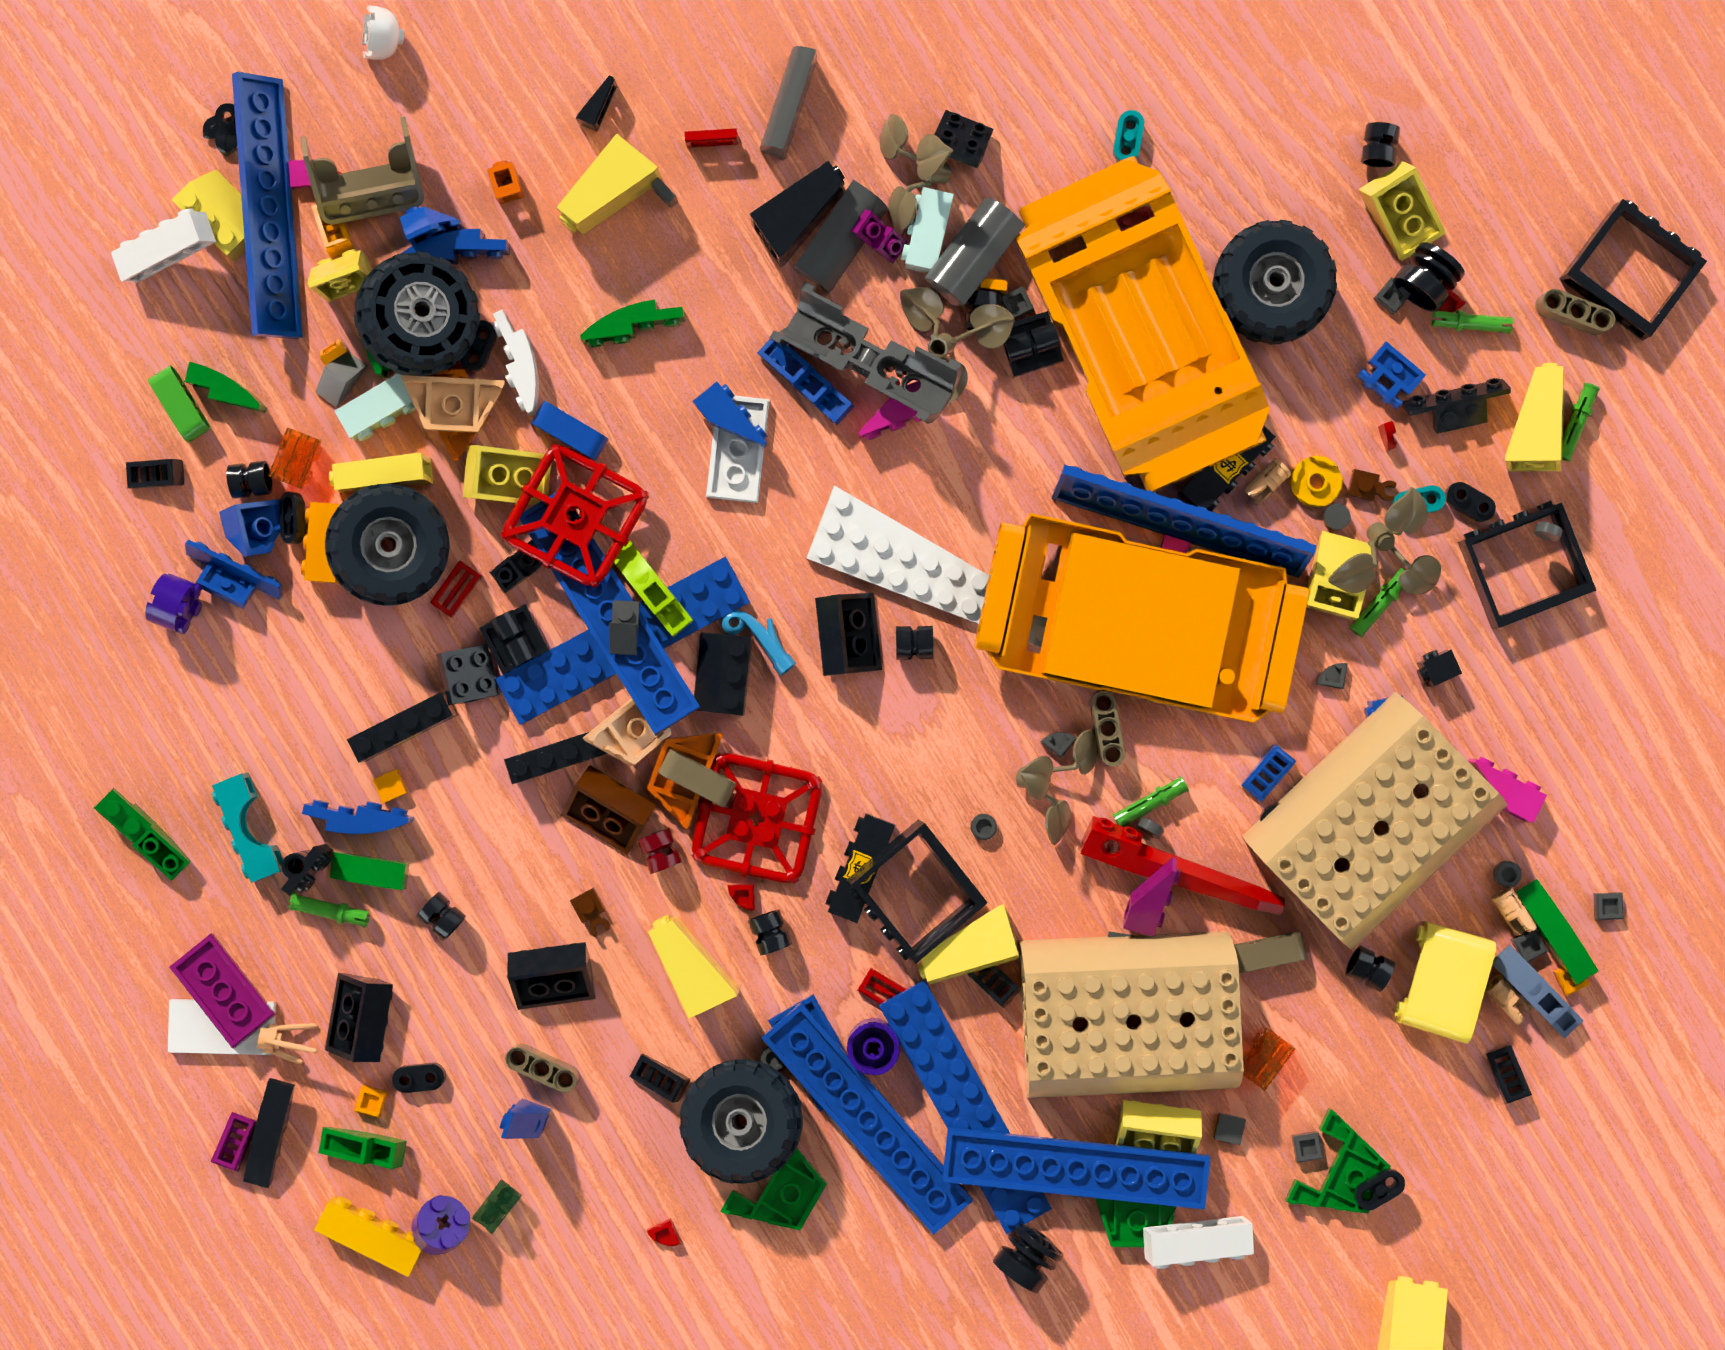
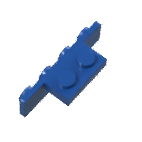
(228, 578)

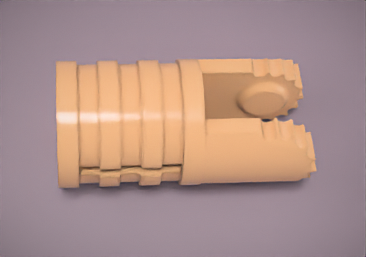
(1267, 481)
(1513, 911)
(1506, 997)

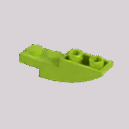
(652, 589)

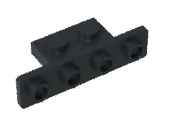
(1459, 406)

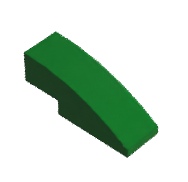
(222, 388)
(369, 870)
(362, 1147)

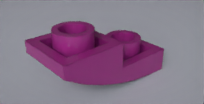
(879, 236)

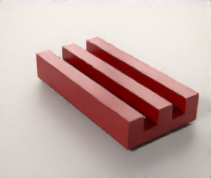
(711, 138)
(468, 571)
(867, 980)

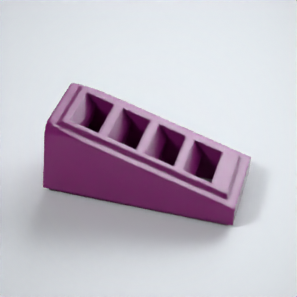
(243, 1145)

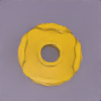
(1301, 486)

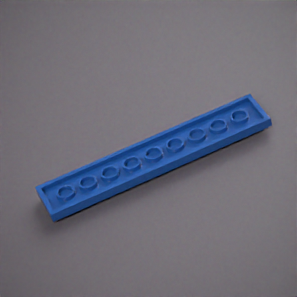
(267, 206)
(1181, 520)
(581, 662)
(649, 674)
(955, 1088)
(866, 1117)
(1076, 1168)

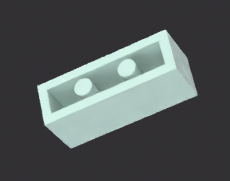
(927, 230)
(375, 408)

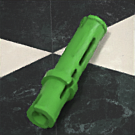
(1471, 321)
(1581, 412)
(1380, 603)
(1150, 802)
(340, 913)

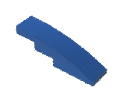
(806, 380)

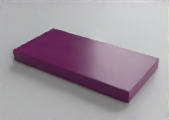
(222, 991)

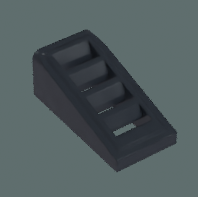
(596, 108)
(171, 470)
(1008, 996)
(682, 1080)
(1521, 1081)

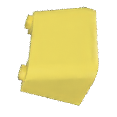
(1447, 982)

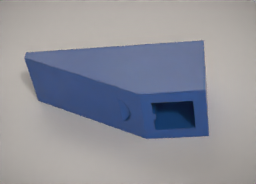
(723, 413)
(524, 1120)

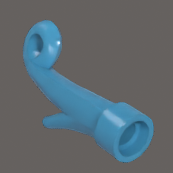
(767, 639)

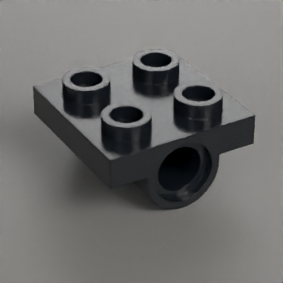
(965, 137)
(1033, 345)
(514, 638)
(467, 674)
(312, 860)

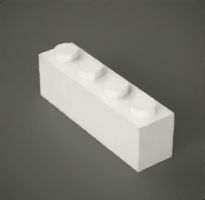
(163, 246)
(1198, 1241)

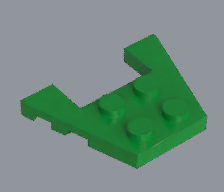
(1352, 1165)
(786, 1198)
(1126, 1220)

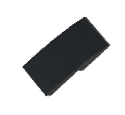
(515, 569)

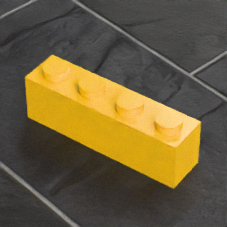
(369, 1235)

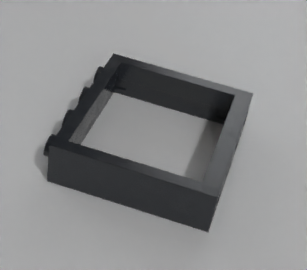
(1596, 294)
(1570, 546)
(949, 924)

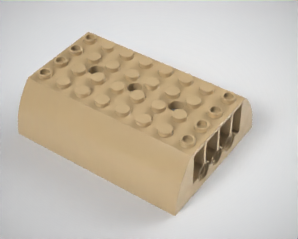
(1351, 790)
(1123, 977)

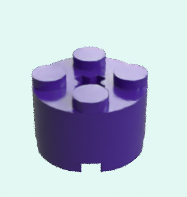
(174, 603)
(870, 1061)
(455, 1223)

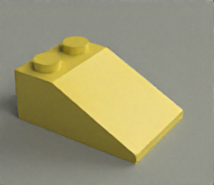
(1402, 209)
(339, 276)
(501, 474)

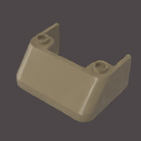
(367, 190)

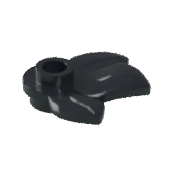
(222, 130)

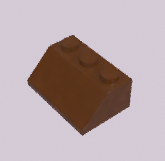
(608, 809)

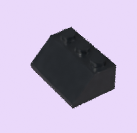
(848, 633)
(723, 673)
(551, 975)
(359, 1018)

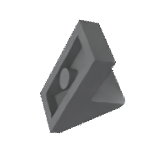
(624, 627)

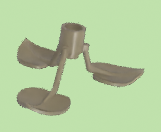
(931, 167)
(990, 323)
(1404, 515)
(1036, 780)

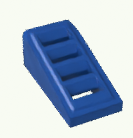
(1275, 779)

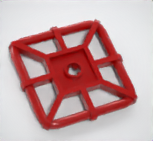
(577, 532)
(767, 832)

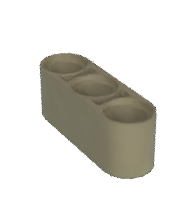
(1587, 311)
(1115, 739)
(697, 777)
(1270, 951)
(529, 1068)

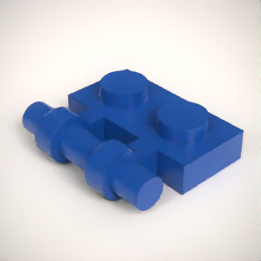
(1396, 369)

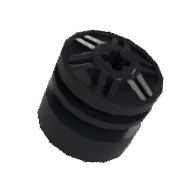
(1429, 276)
(1028, 1257)

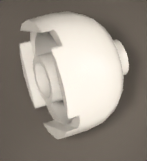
(381, 33)

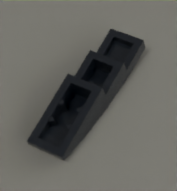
(269, 1132)

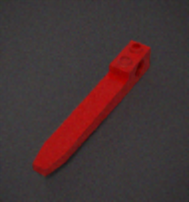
(1144, 860)

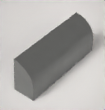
(789, 101)
(835, 243)
(974, 251)

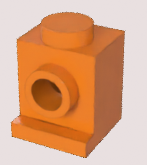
(505, 170)

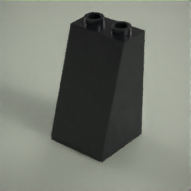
(797, 211)

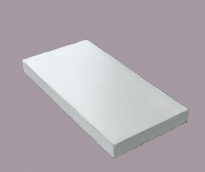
(736, 462)
(194, 1032)

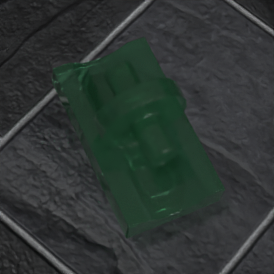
(496, 1206)

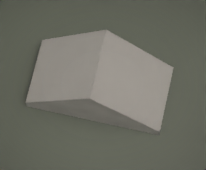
(339, 378)

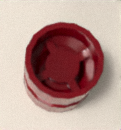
(659, 851)

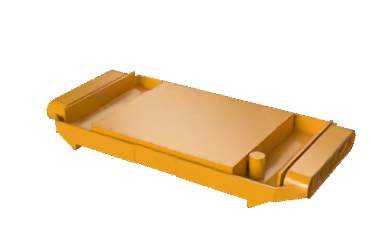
(1144, 326)
(1143, 619)

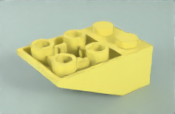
(1330, 554)

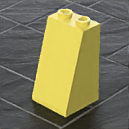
(607, 186)
(1539, 428)
(691, 968)
(1413, 1316)

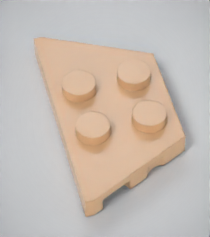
(452, 402)
(626, 734)

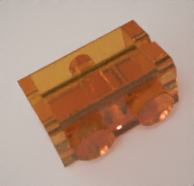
(295, 458)
(1266, 1057)

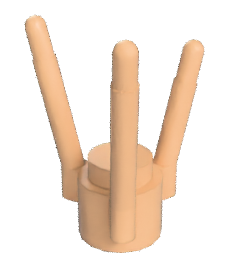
(271, 1041)

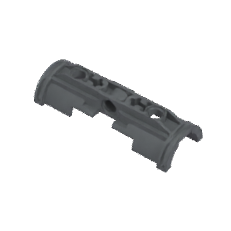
(821, 316)

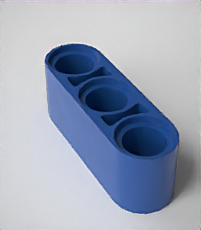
(569, 430)

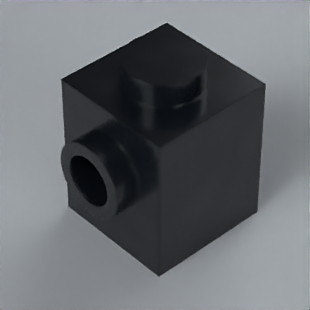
(1438, 667)

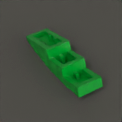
(1557, 932)

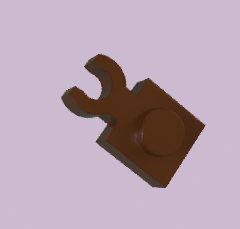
(1367, 485)
(589, 907)

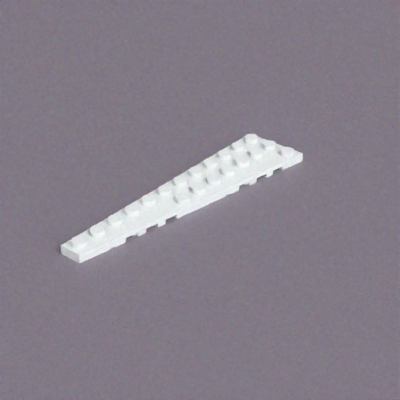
(889, 555)

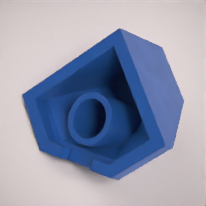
(426, 223)
(252, 526)

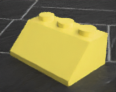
(223, 207)
(1159, 1127)

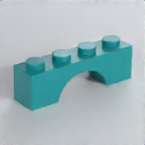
(235, 798)

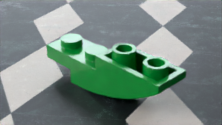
(620, 324)
(144, 833)

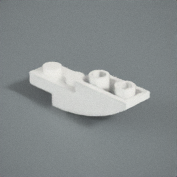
(523, 371)

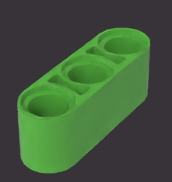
(179, 404)

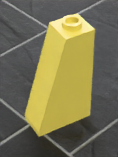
(399, 470)
(974, 948)

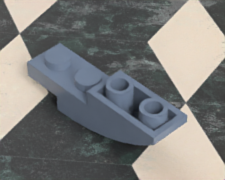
(1537, 991)

